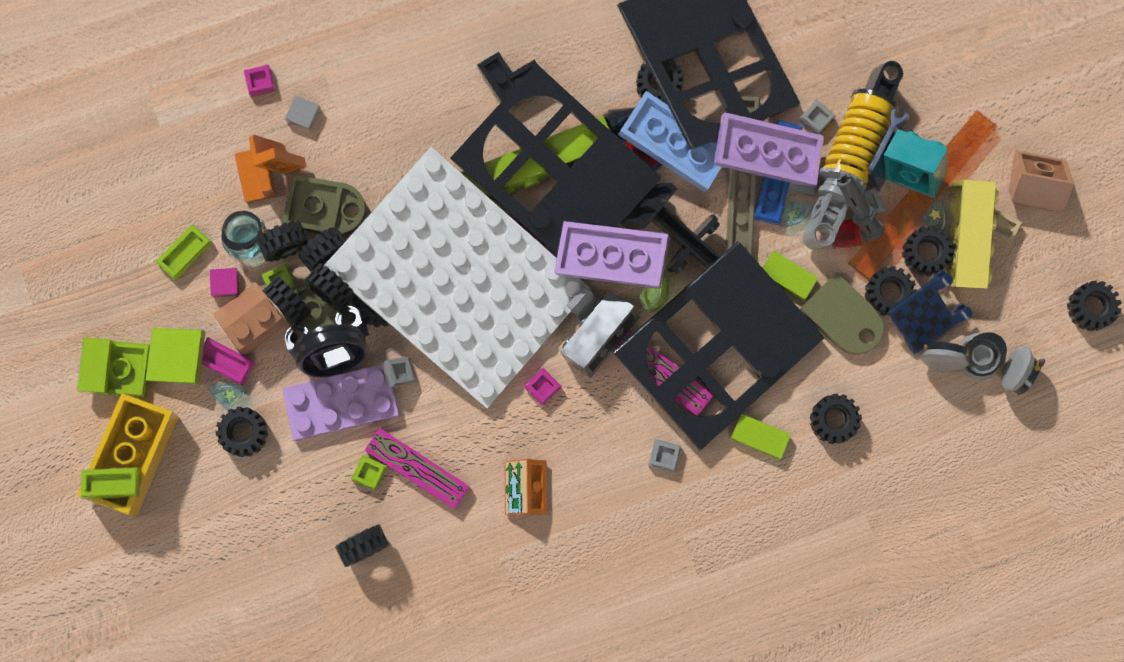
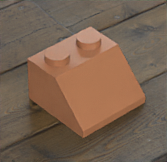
(1040, 181)
(250, 319)

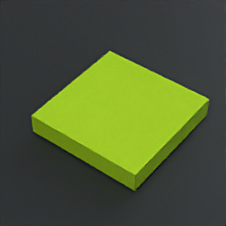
(175, 356)
(128, 369)

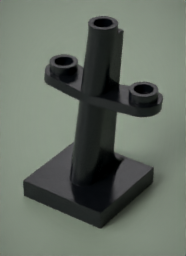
(653, 209)

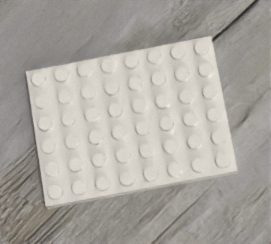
(456, 277)

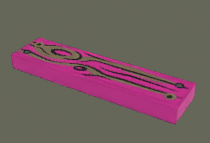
(692, 398)
(417, 468)

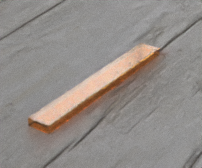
(915, 204)

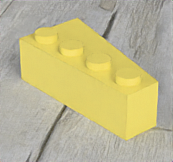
(972, 232)

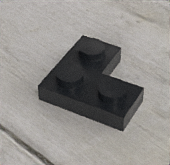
(500, 76)

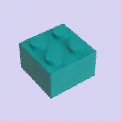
(916, 162)

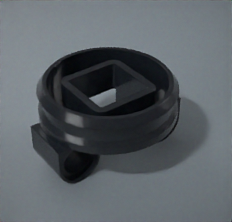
(308, 345)

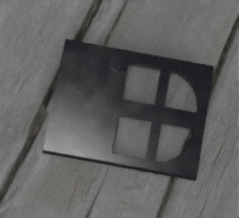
(682, 26)
(594, 191)
(751, 317)

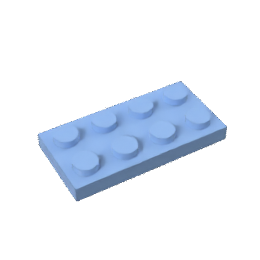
(658, 135)

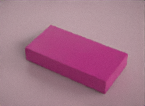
(226, 361)

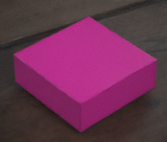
(259, 80)
(224, 282)
(542, 386)

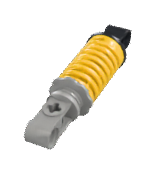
(853, 151)

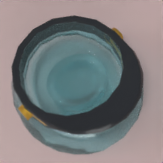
(240, 234)

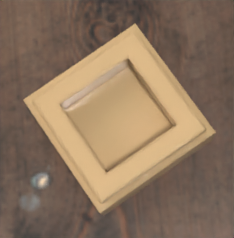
(1006, 228)

